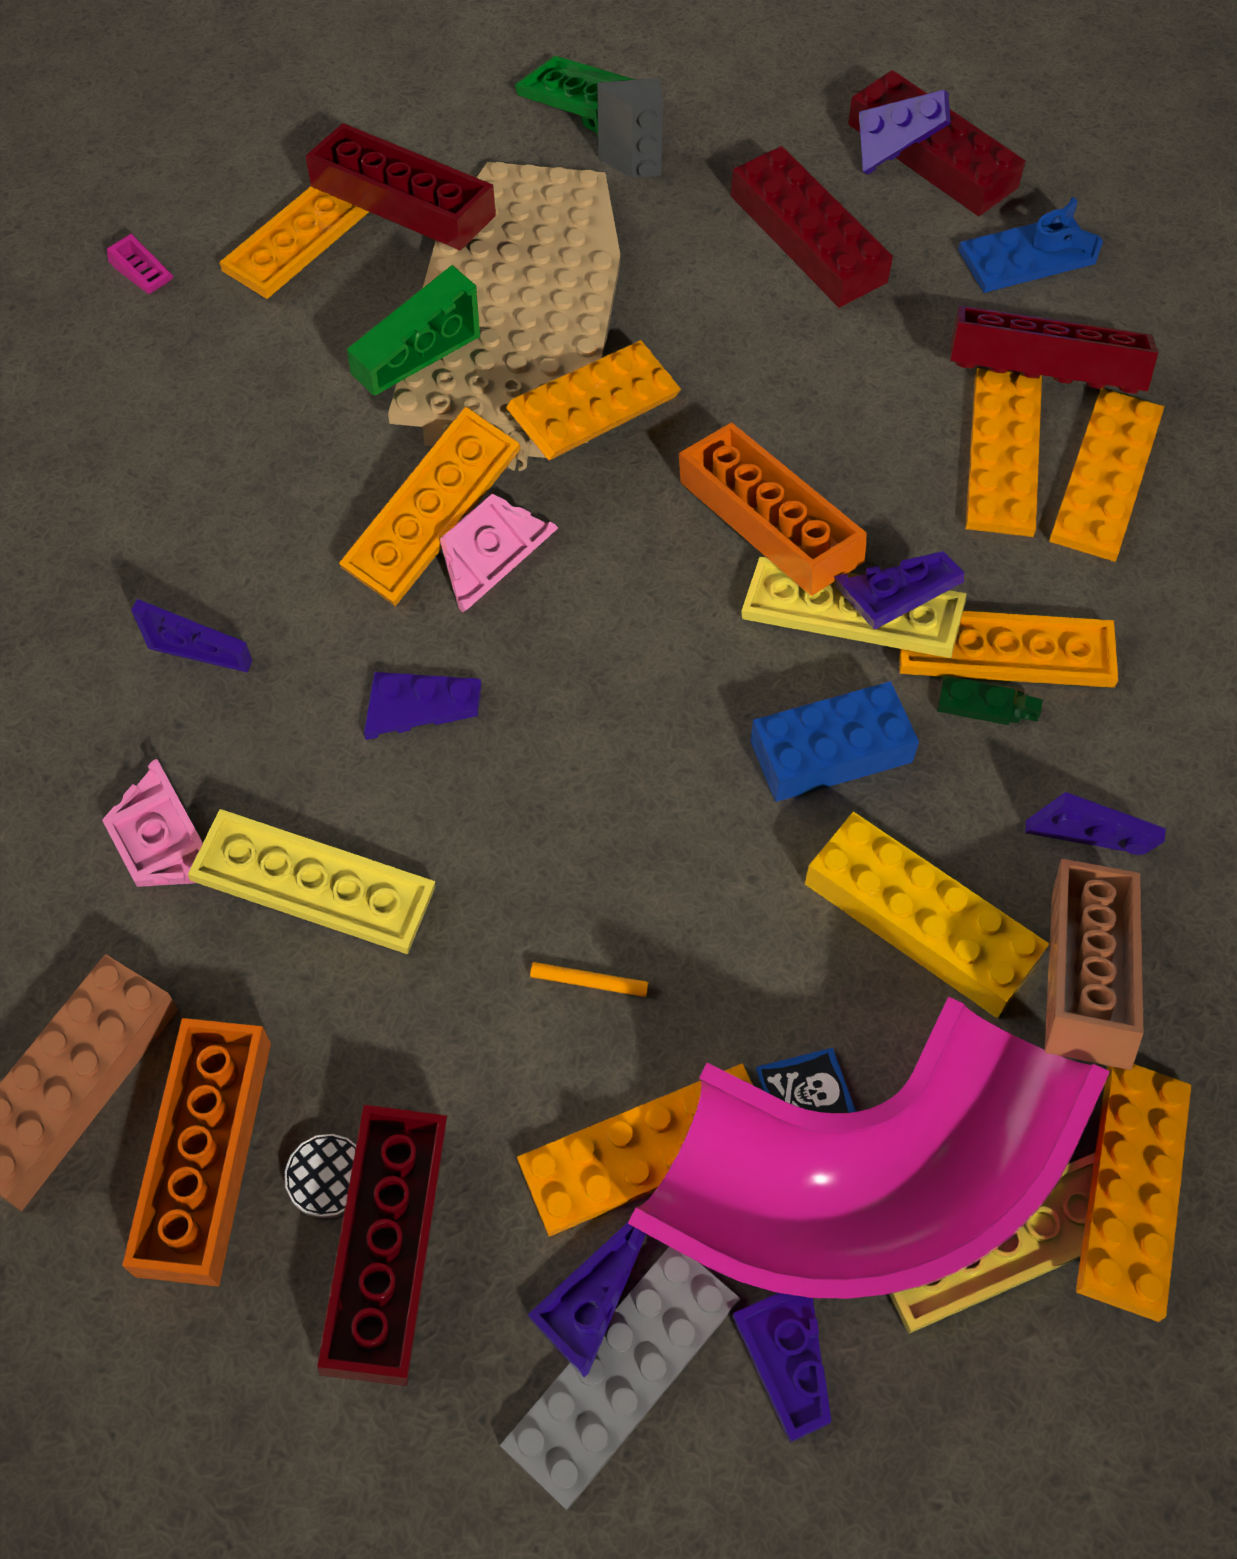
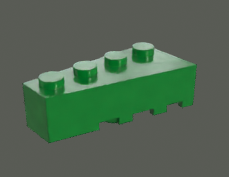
(417, 333)

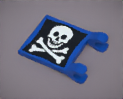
(808, 1082)

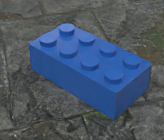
(833, 741)

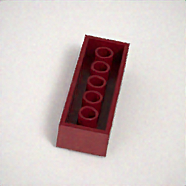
(954, 159)
(401, 186)
(811, 226)
(1053, 349)
(383, 1247)

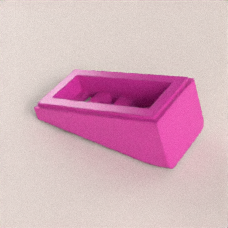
(131, 246)

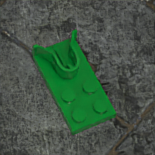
(567, 87)

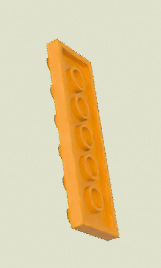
(290, 241)
(593, 399)
(1004, 453)
(1107, 475)
(428, 505)
(1025, 651)
(611, 1160)
(1135, 1192)

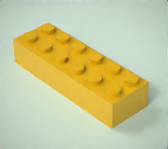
(925, 914)

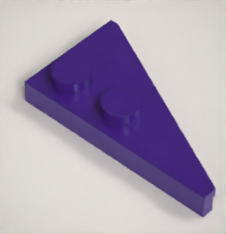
(583, 1304)

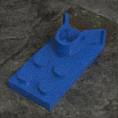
(1031, 250)

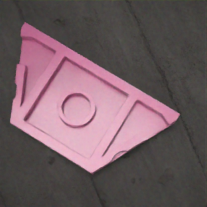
(489, 546)
(154, 832)

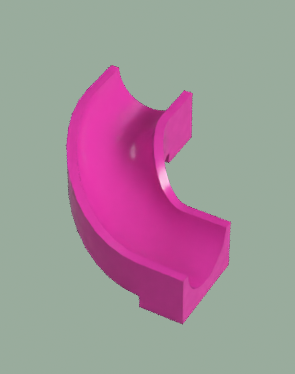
(881, 1191)

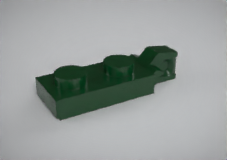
(987, 702)

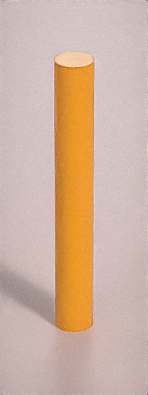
(589, 979)

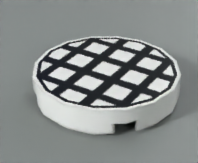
(320, 1175)

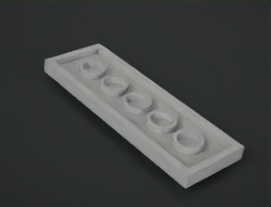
(642, 1353)

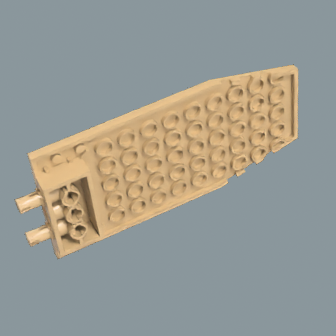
(542, 297)

